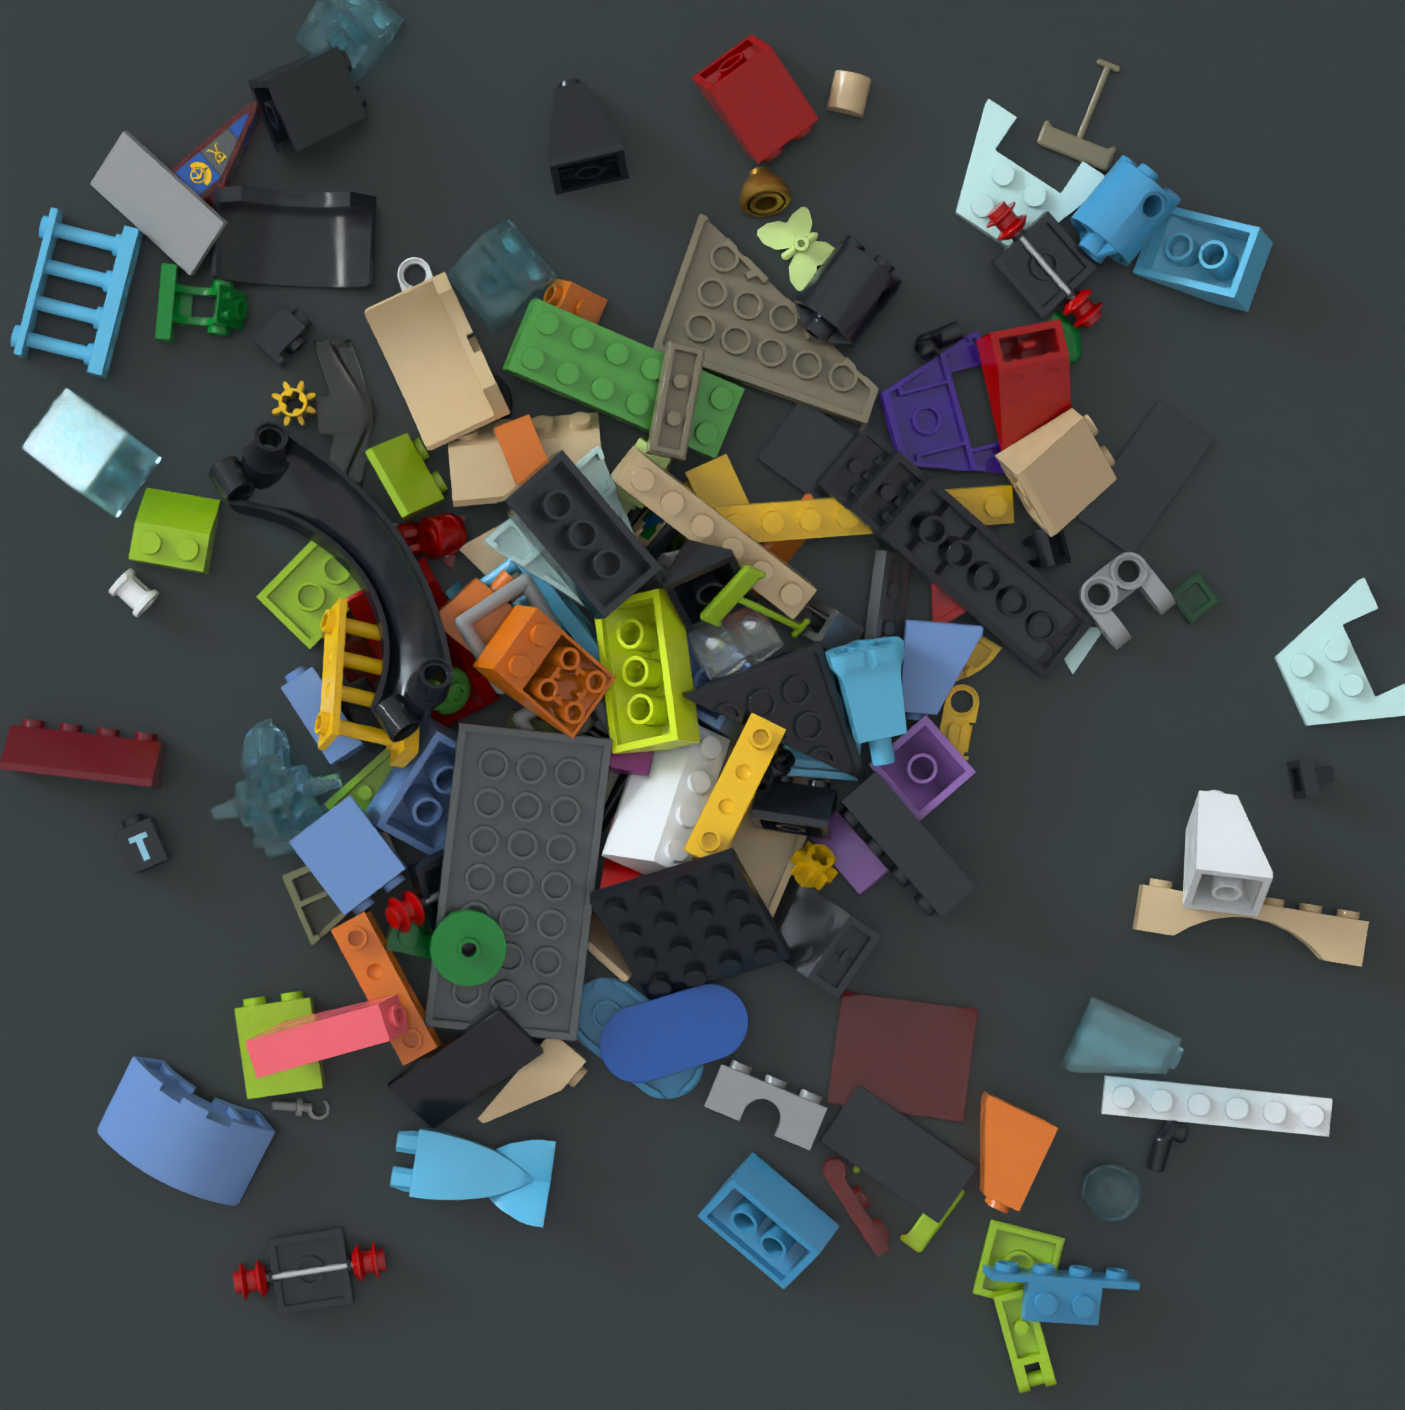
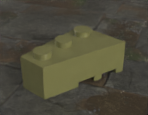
(312, 902)

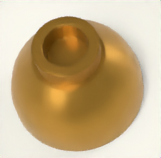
(764, 193)

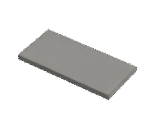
(158, 203)

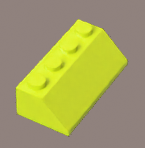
(650, 658)

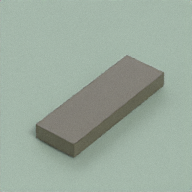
(675, 401)

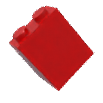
(756, 98)

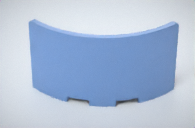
(180, 1136)

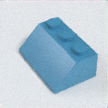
(768, 1221)

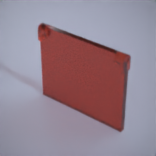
(903, 1054)

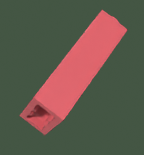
(327, 1035)

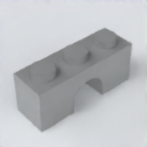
(799, 1113)

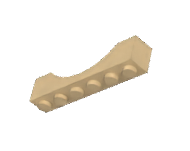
(701, 523)
(1327, 936)

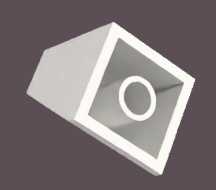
(1223, 858)

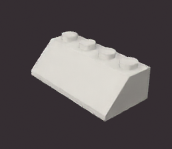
(663, 808)

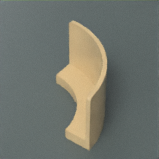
(435, 362)

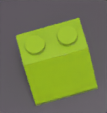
(406, 476)
(175, 531)

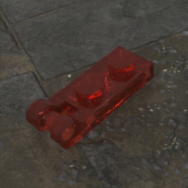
(855, 1204)

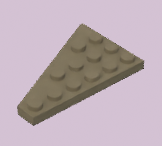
(756, 331)

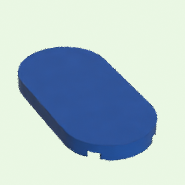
(673, 1033)

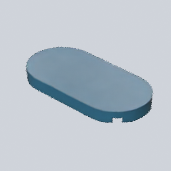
(603, 999)

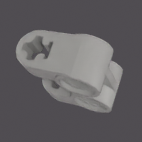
(1117, 590)

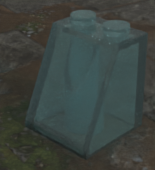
(91, 452)
(1120, 1043)

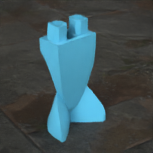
(460, 1169)

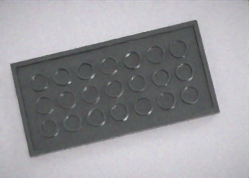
(527, 856)

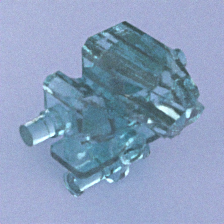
(274, 796)

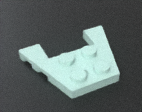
(997, 179)
(516, 547)
(1326, 671)

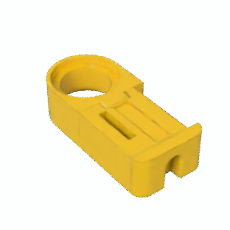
(957, 725)

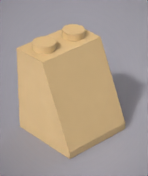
(1058, 470)

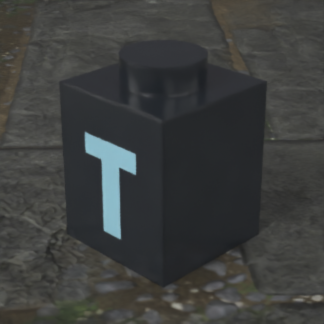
(142, 843)

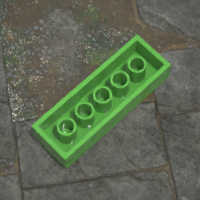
(611, 374)

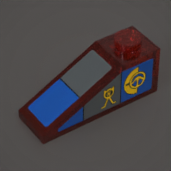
(218, 156)

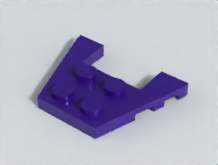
(928, 419)

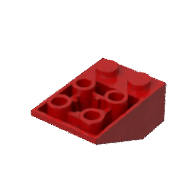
(1025, 378)

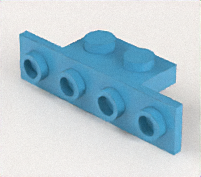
(1061, 1295)

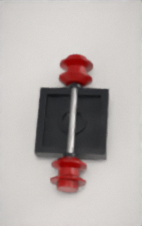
(1043, 265)
(421, 906)
(310, 1271)

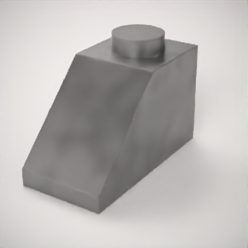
(825, 625)

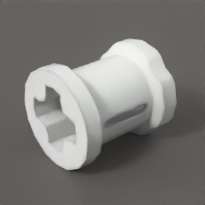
(134, 592)

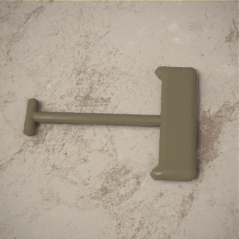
(1076, 146)

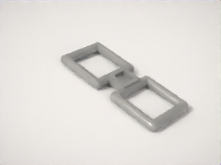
(465, 621)

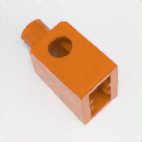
(468, 597)

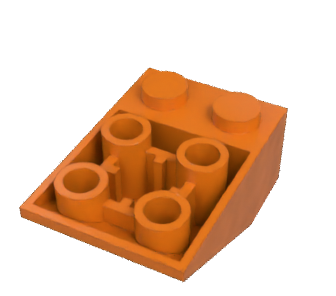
(544, 669)

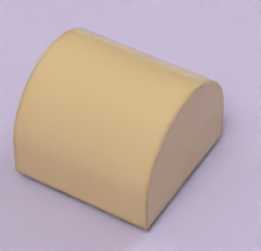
(849, 93)

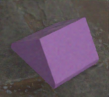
(924, 768)

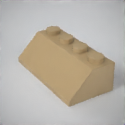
(481, 470)

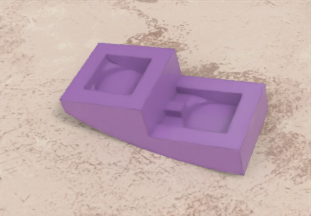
(855, 858)

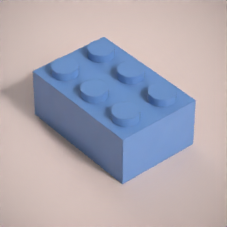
(417, 797)

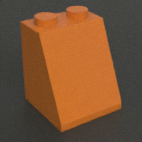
(1010, 1151)

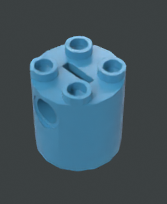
(1123, 212)

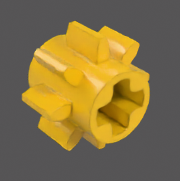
(298, 414)
(813, 865)

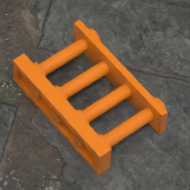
(383, 976)

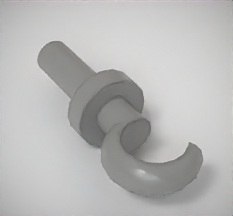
(300, 1107)

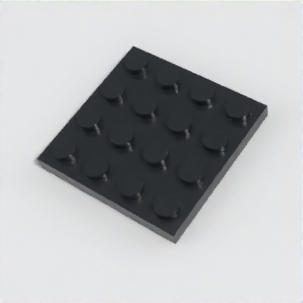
(690, 924)

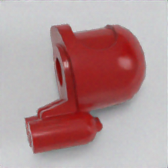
(435, 535)

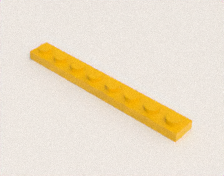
(829, 519)

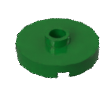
(465, 927)

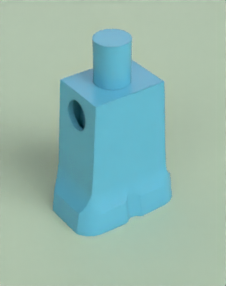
(872, 692)

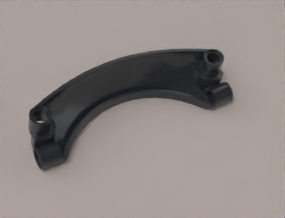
(320, 501)

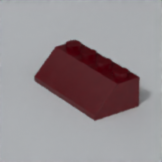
(84, 755)

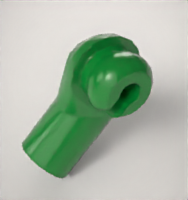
(1072, 337)

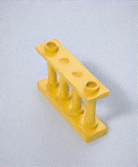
(333, 692)
(735, 788)

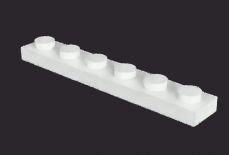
(1216, 1105)

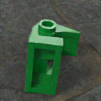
(177, 301)

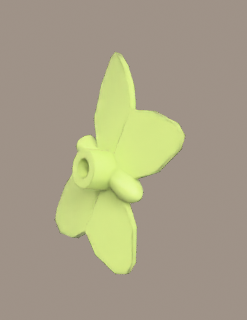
(801, 244)

